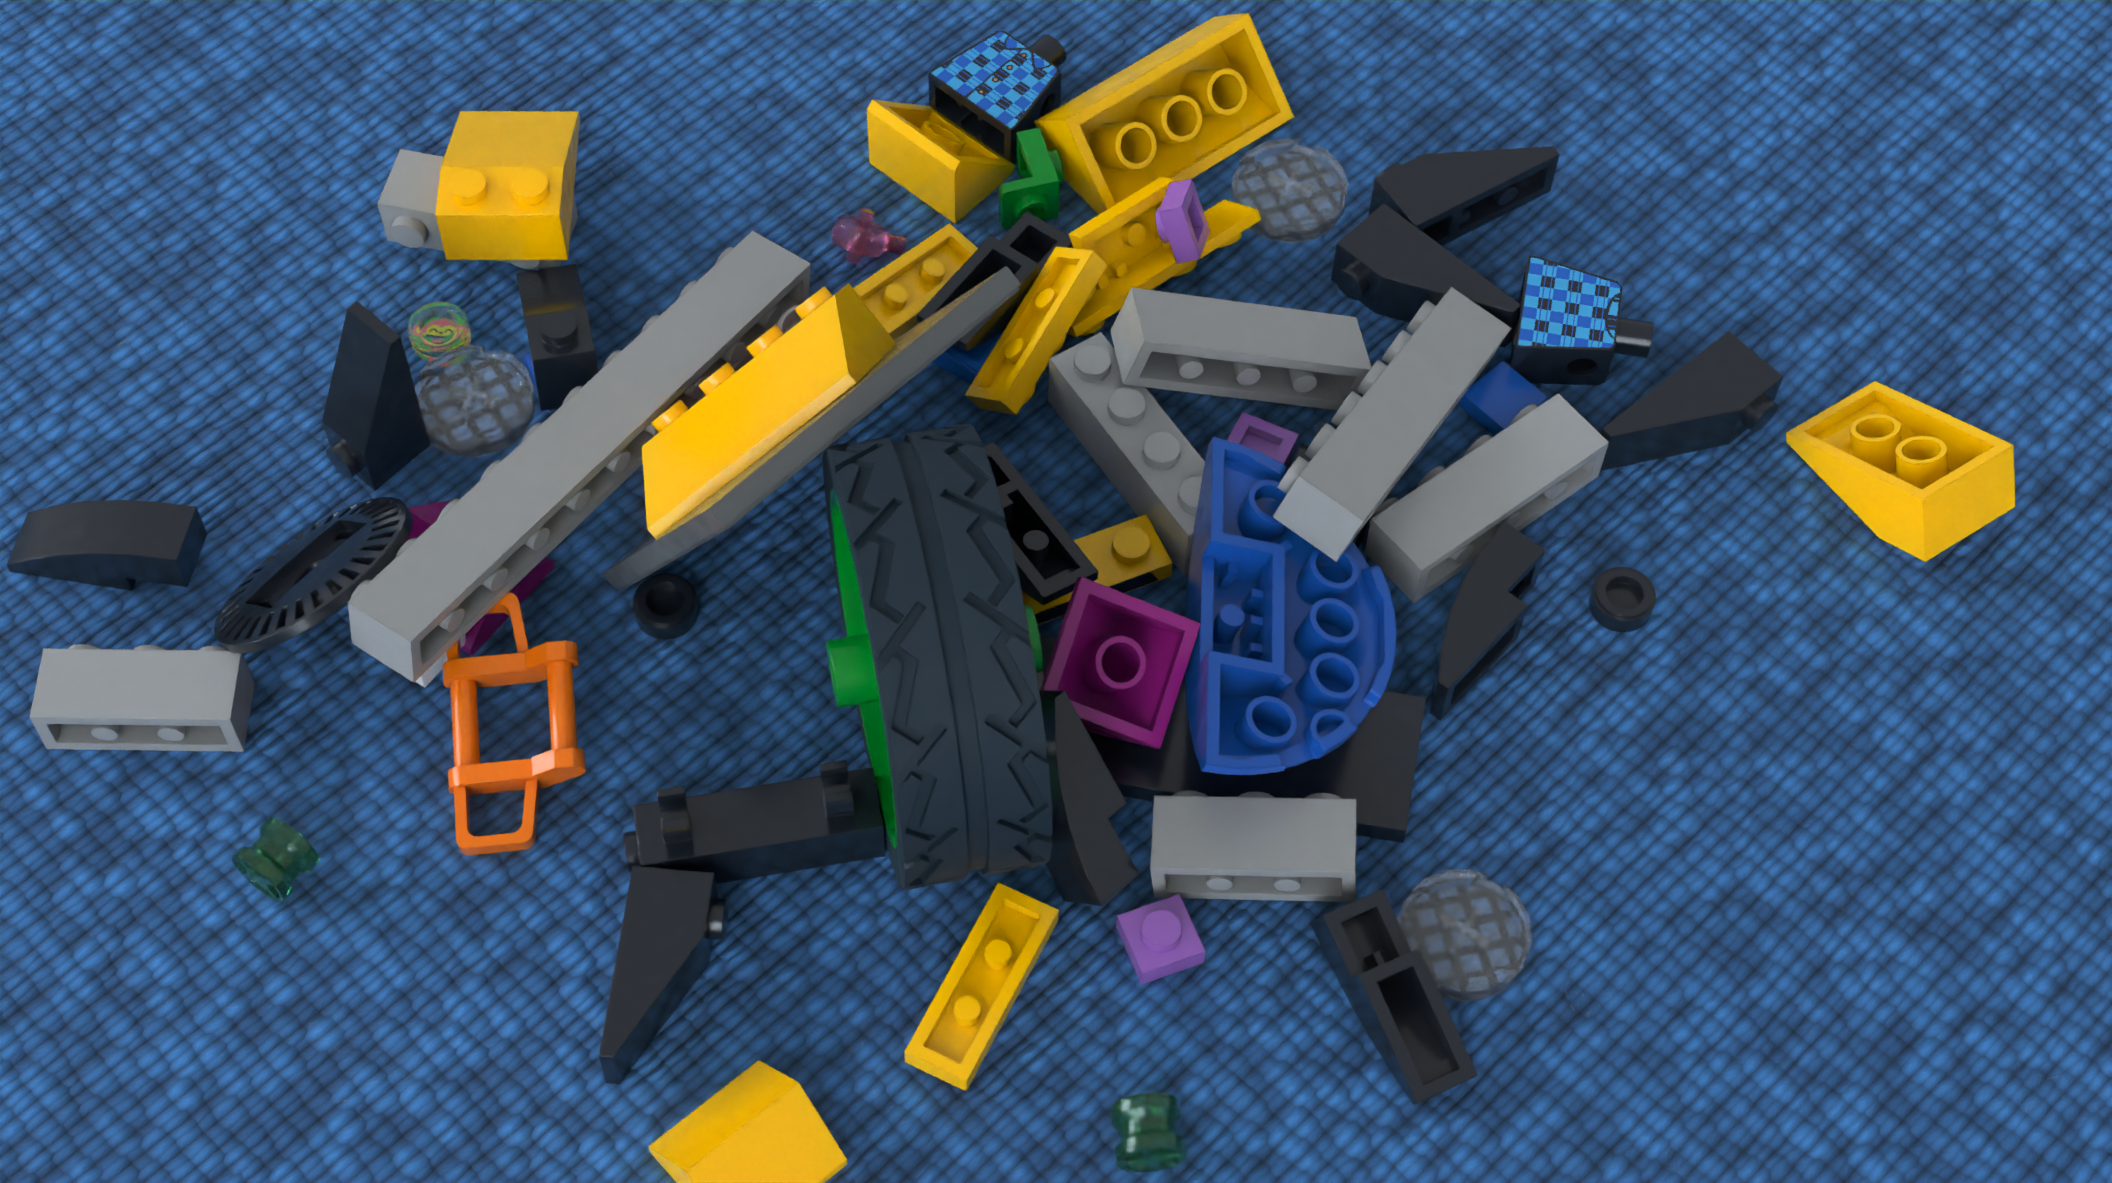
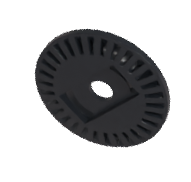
(313, 575)

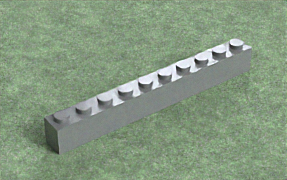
(569, 461)

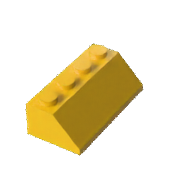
(1168, 113)

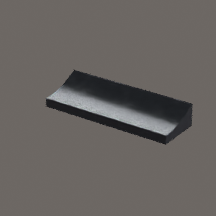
(1370, 766)

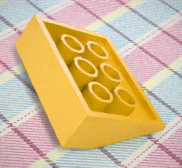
(758, 404)

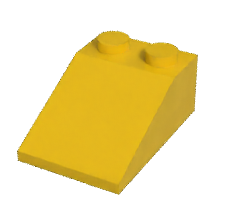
(508, 185)
(1908, 468)

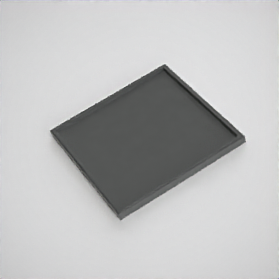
(743, 493)

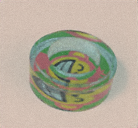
(438, 329)

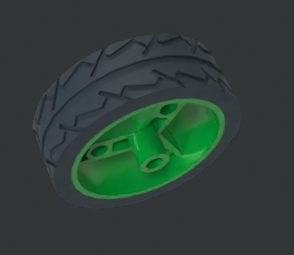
(938, 655)

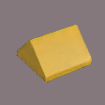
(933, 157)
(752, 1133)

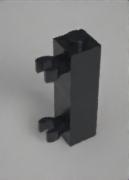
(762, 826)

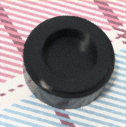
(1622, 599)
(665, 606)

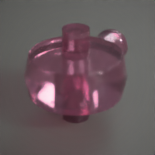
(865, 237)

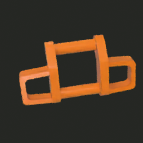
(469, 776)

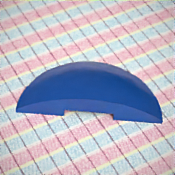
(1286, 634)

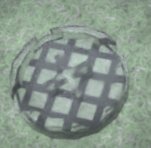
(1293, 188)
(475, 400)
(1467, 933)

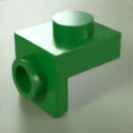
(1039, 181)

